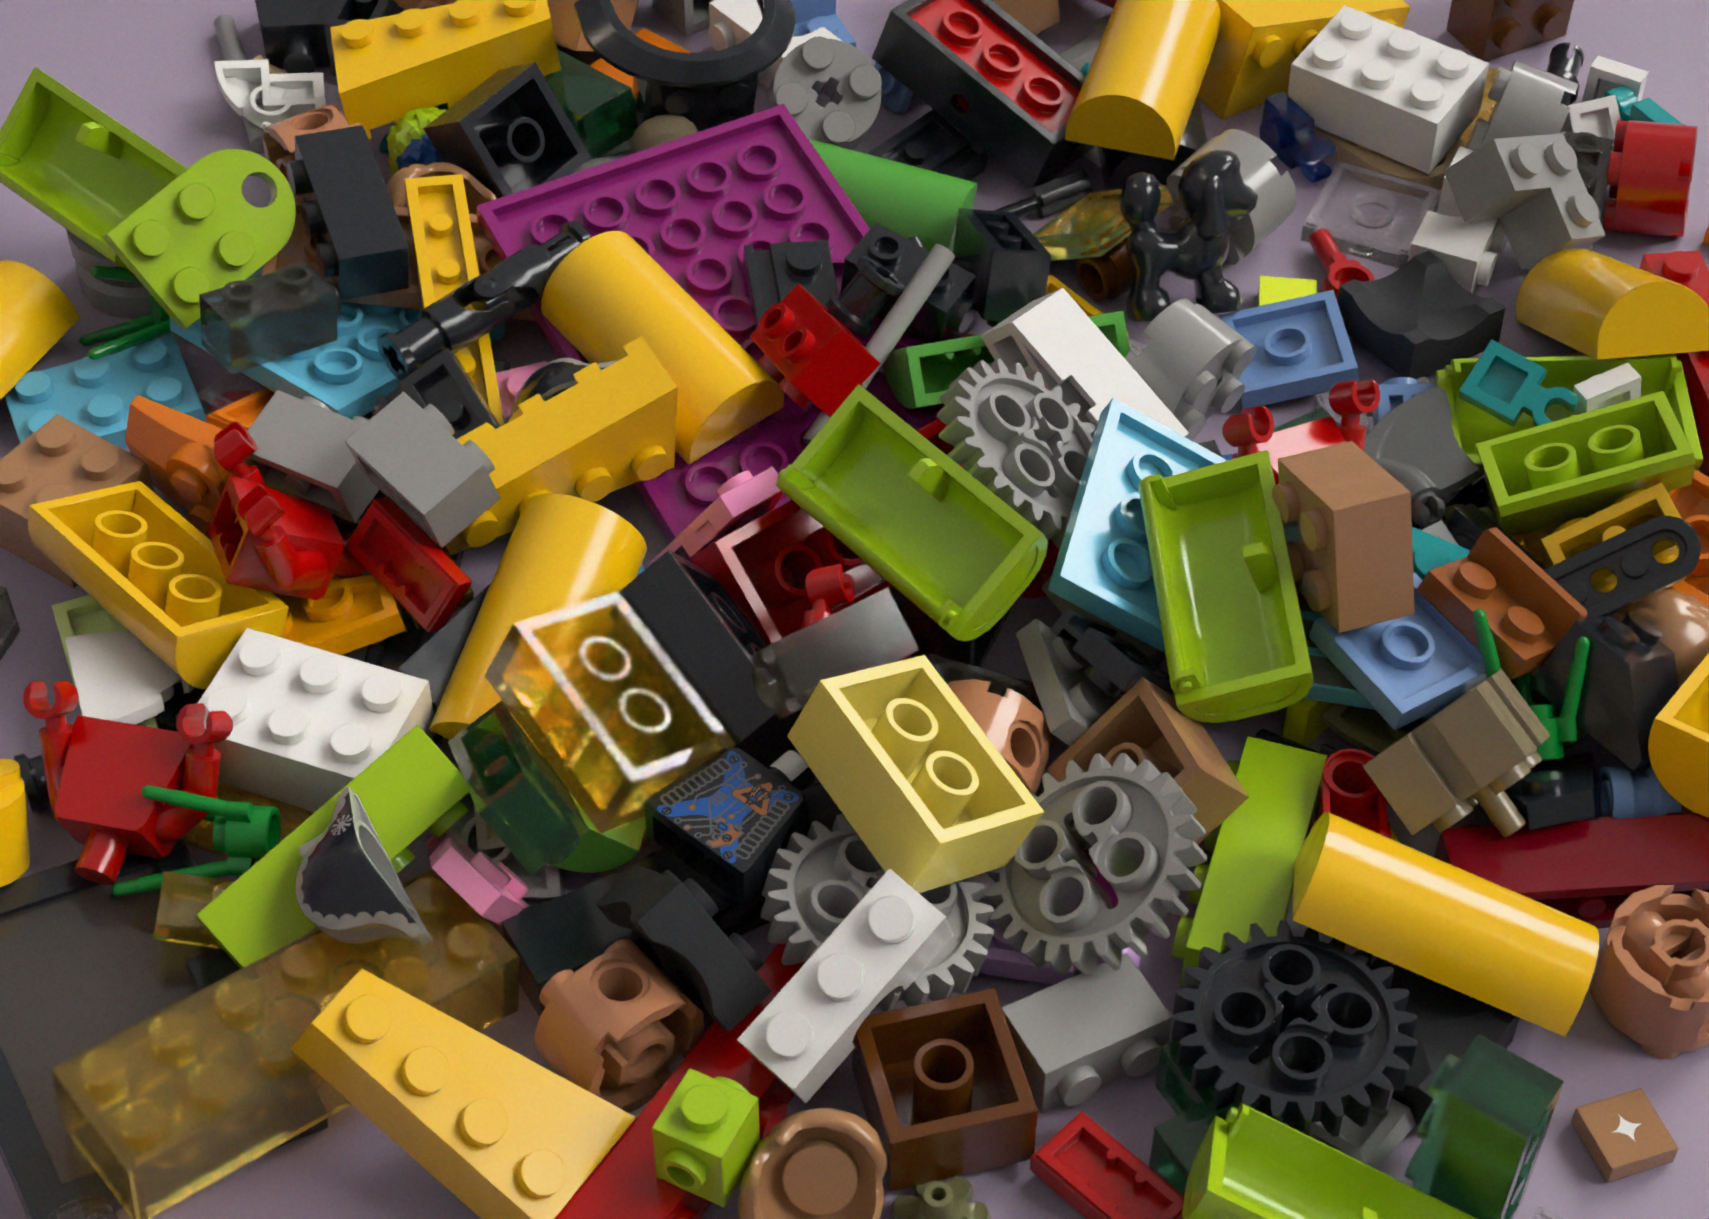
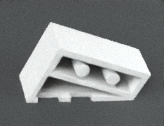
(1072, 352)

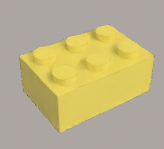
(914, 773)

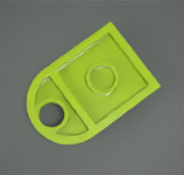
(204, 231)

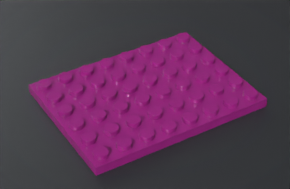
(693, 214)

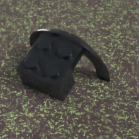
(699, 86)

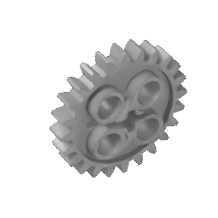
(1018, 441)
(825, 878)
(1049, 888)

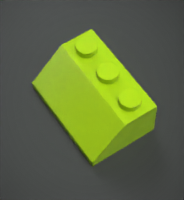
(1584, 463)

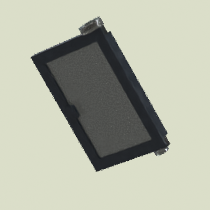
(71, 977)

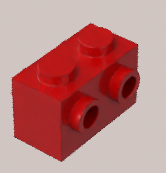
(811, 352)

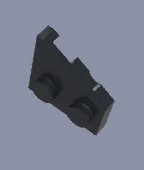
(1556, 791)

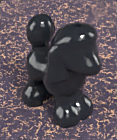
(1197, 247)

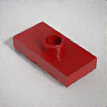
(408, 564)
(1102, 1175)

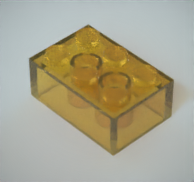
(604, 706)

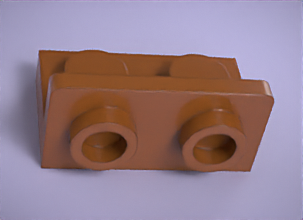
(1521, 601)

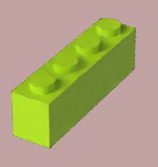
(403, 796)
(1253, 849)

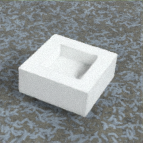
(1609, 74)
(1594, 117)
(1608, 388)

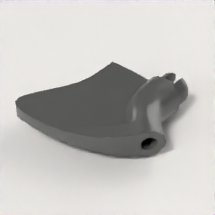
(1422, 453)

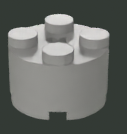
(837, 72)
(1524, 105)
(1274, 191)
(1193, 363)

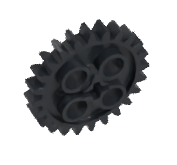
(1273, 990)

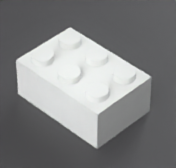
(1388, 88)
(308, 717)

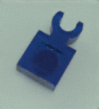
(1291, 137)

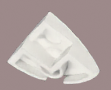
(266, 96)
(120, 677)

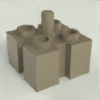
(1463, 760)

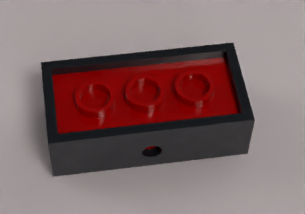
(986, 81)

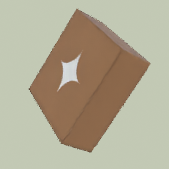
(1624, 1135)

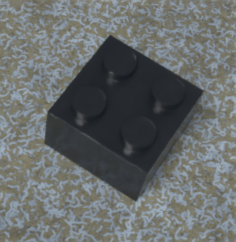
(509, 133)

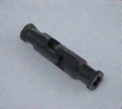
(495, 297)

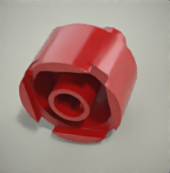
(1650, 178)

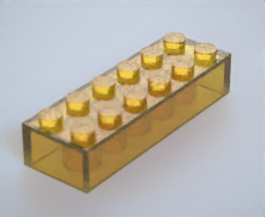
(216, 1072)

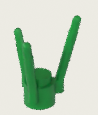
(130, 332)
(1560, 728)
(238, 829)

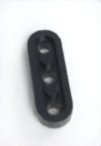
(1632, 563)

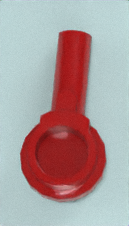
(1335, 264)

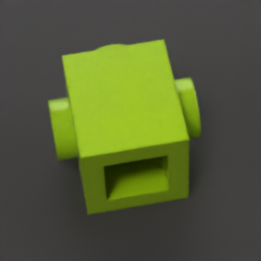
(706, 1136)

